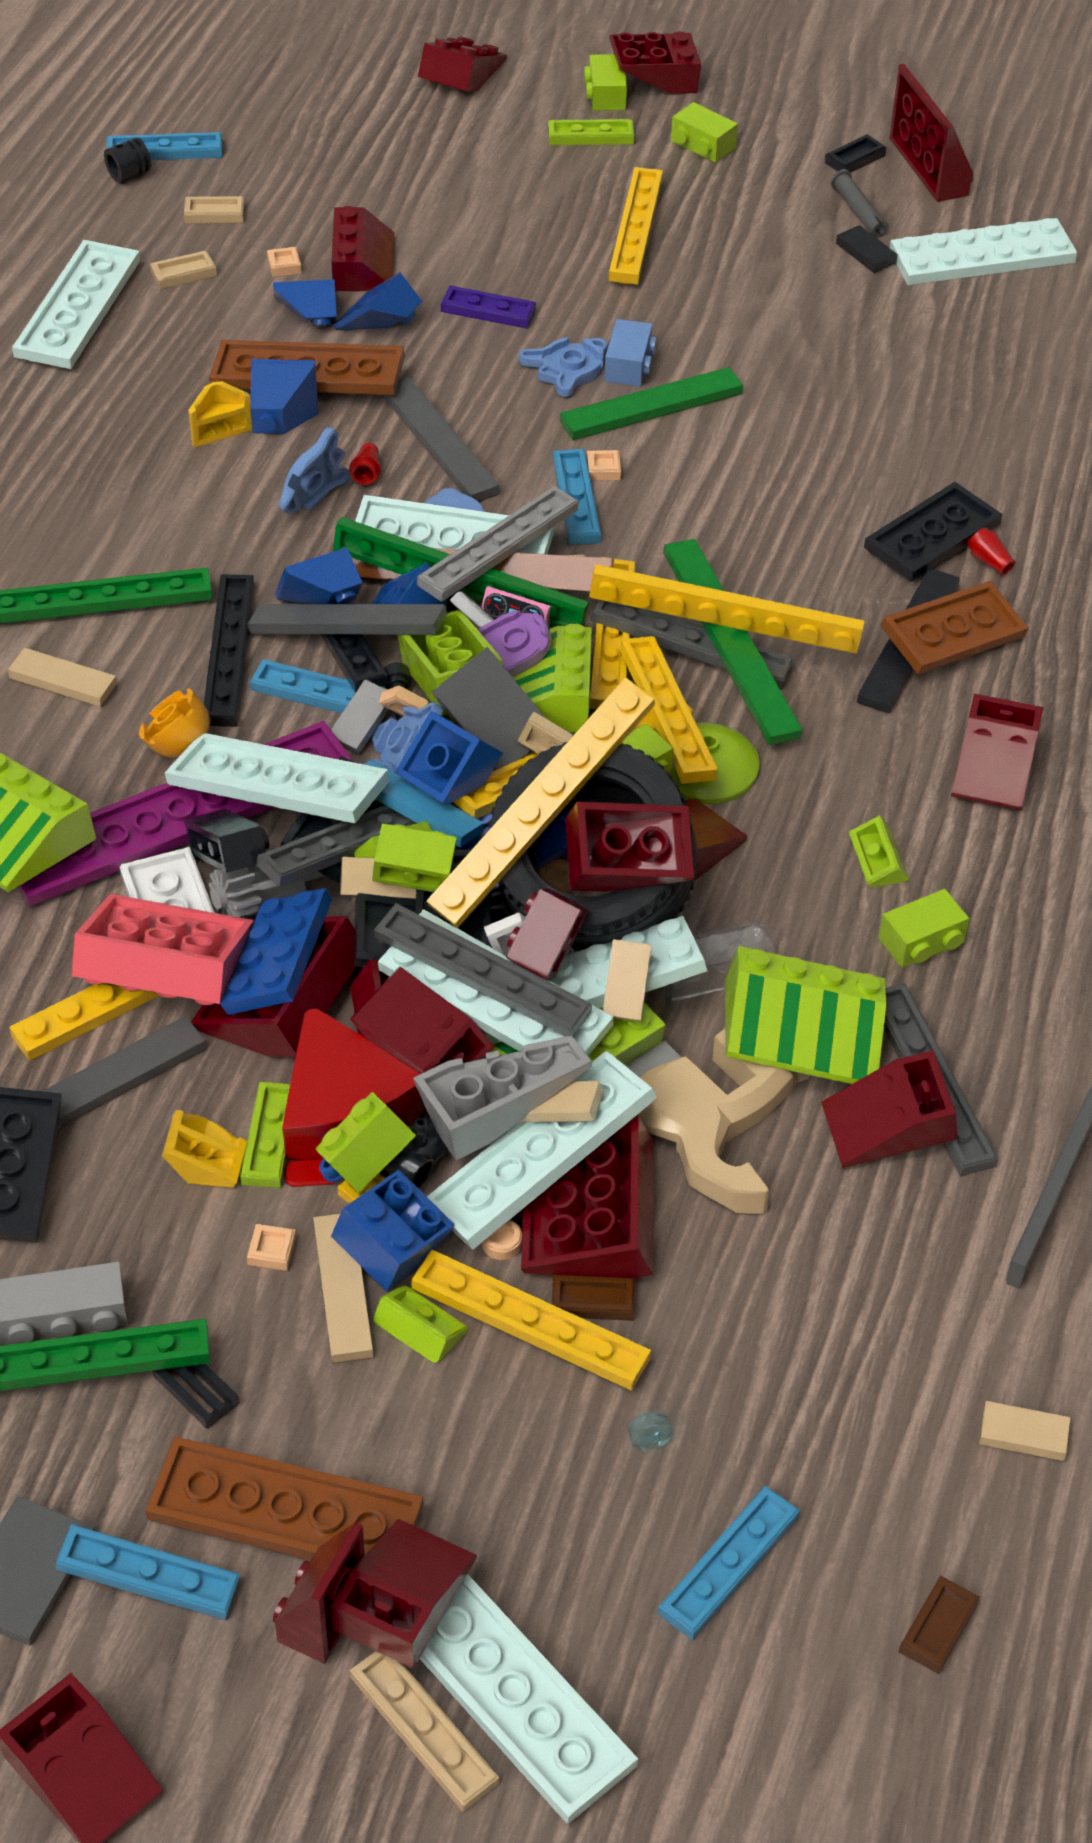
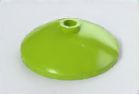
(736, 765)

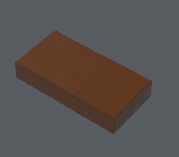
(595, 1296)
(939, 1624)

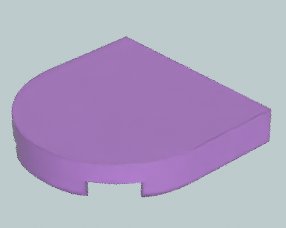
(518, 639)

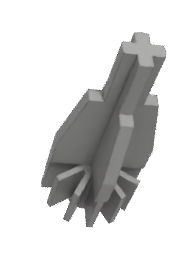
(245, 889)

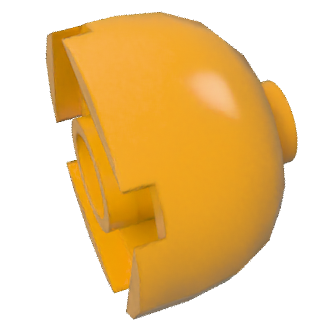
(175, 724)

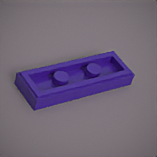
(488, 306)

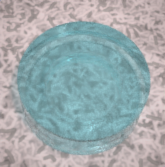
(650, 1431)

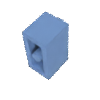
(629, 352)

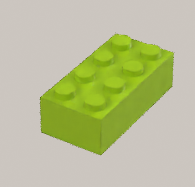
(439, 656)

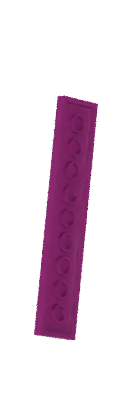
(155, 823)

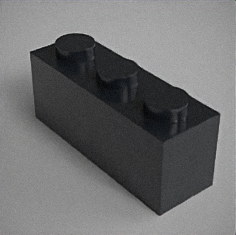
(226, 839)

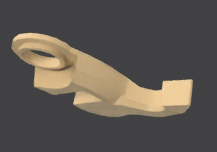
(705, 1118)

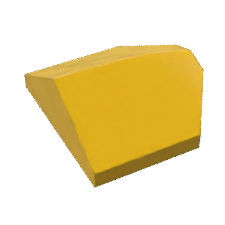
(219, 413)
(203, 1151)

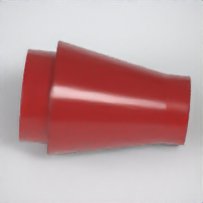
(365, 465)
(990, 550)

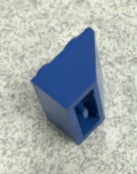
(391, 1229)

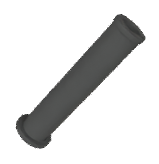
(843, 183)

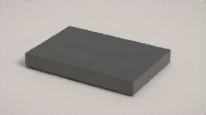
(488, 705)
(28, 1574)

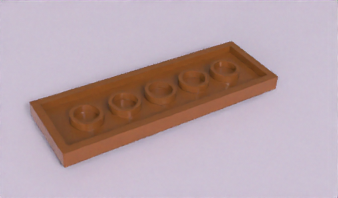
(338, 366)
(270, 1500)

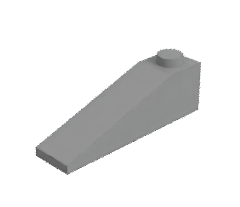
(488, 1096)

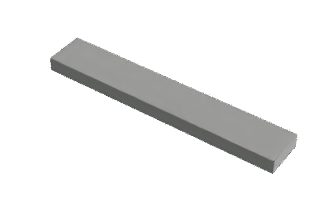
(497, 543)

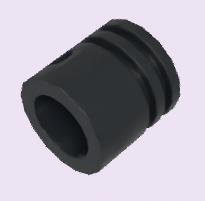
(127, 159)

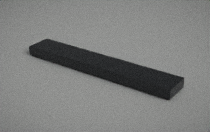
(228, 649)
(891, 667)

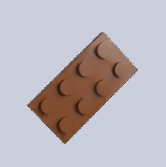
(954, 627)

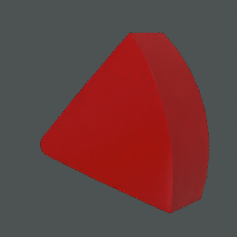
(334, 1073)

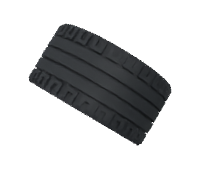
(625, 779)

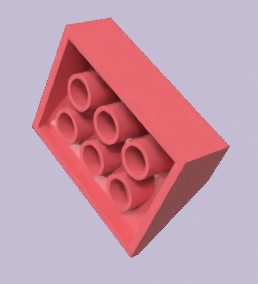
(160, 948)

